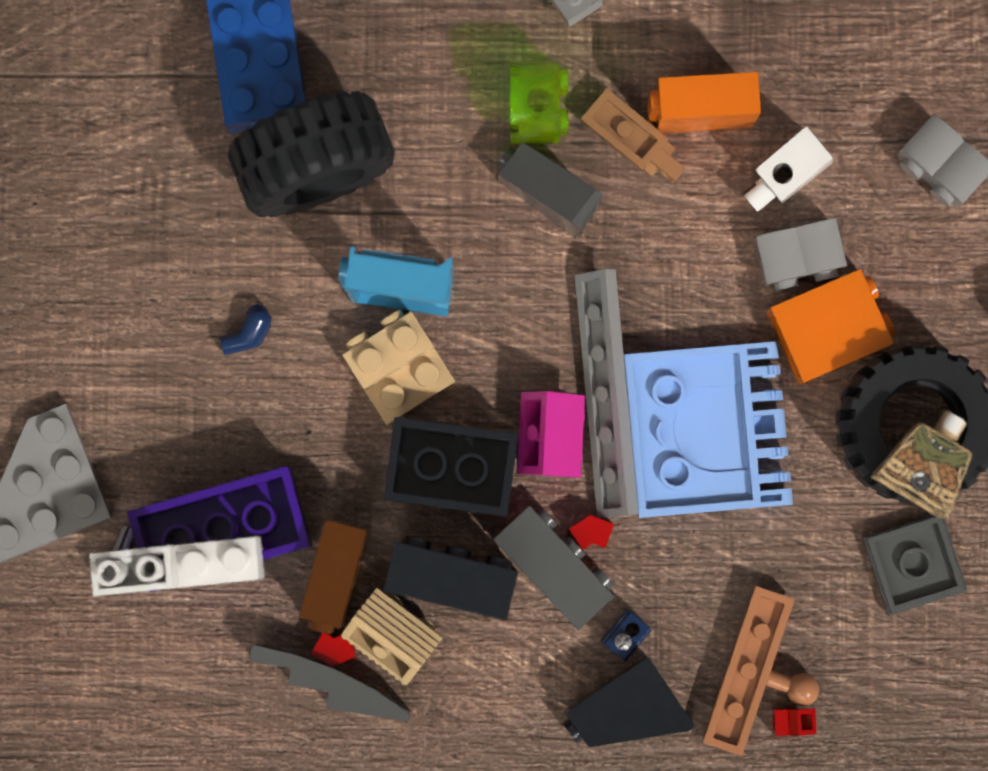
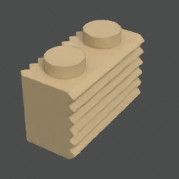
(392, 635)

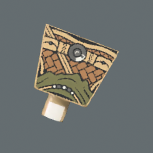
(928, 465)

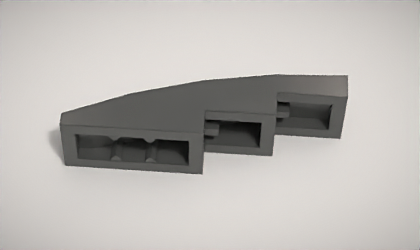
(344, 689)

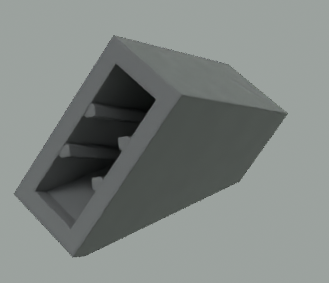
(549, 188)

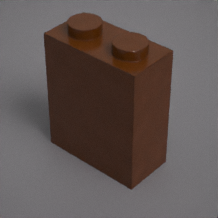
(334, 576)

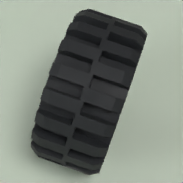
(310, 154)
(903, 368)

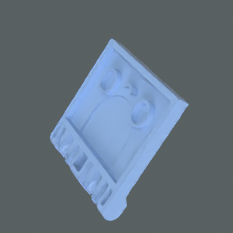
(700, 432)

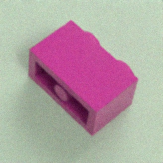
(550, 434)

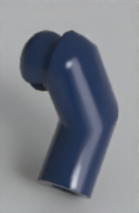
(251, 334)

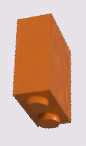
(705, 102)
(831, 326)

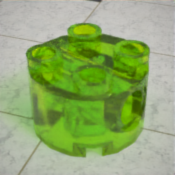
(534, 126)

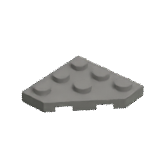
(48, 486)

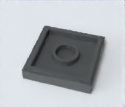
(914, 564)

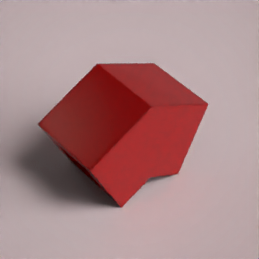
(591, 531)
(333, 650)
(794, 721)

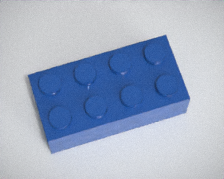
(255, 59)

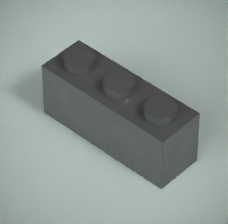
(555, 566)

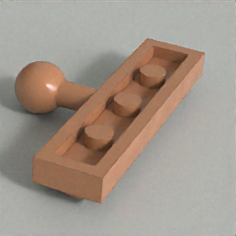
(751, 672)

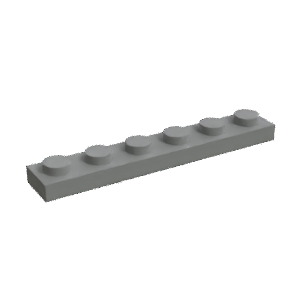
(606, 394)

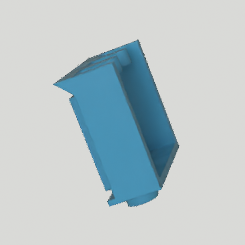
(397, 281)

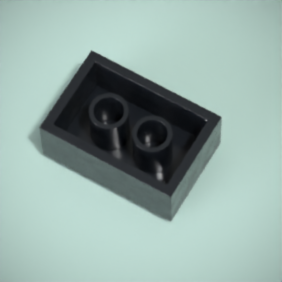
(450, 467)
(451, 578)

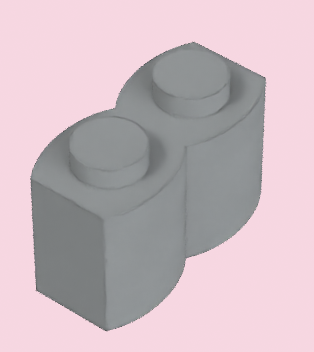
(944, 161)
(800, 254)

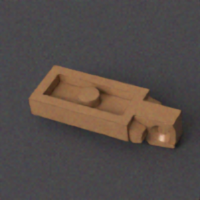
(632, 136)

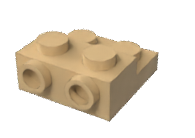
(397, 366)

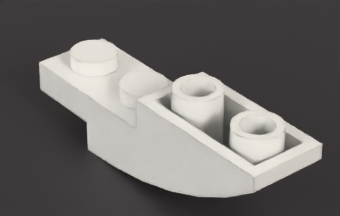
(177, 566)

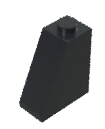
(627, 709)

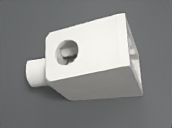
(805, 159)

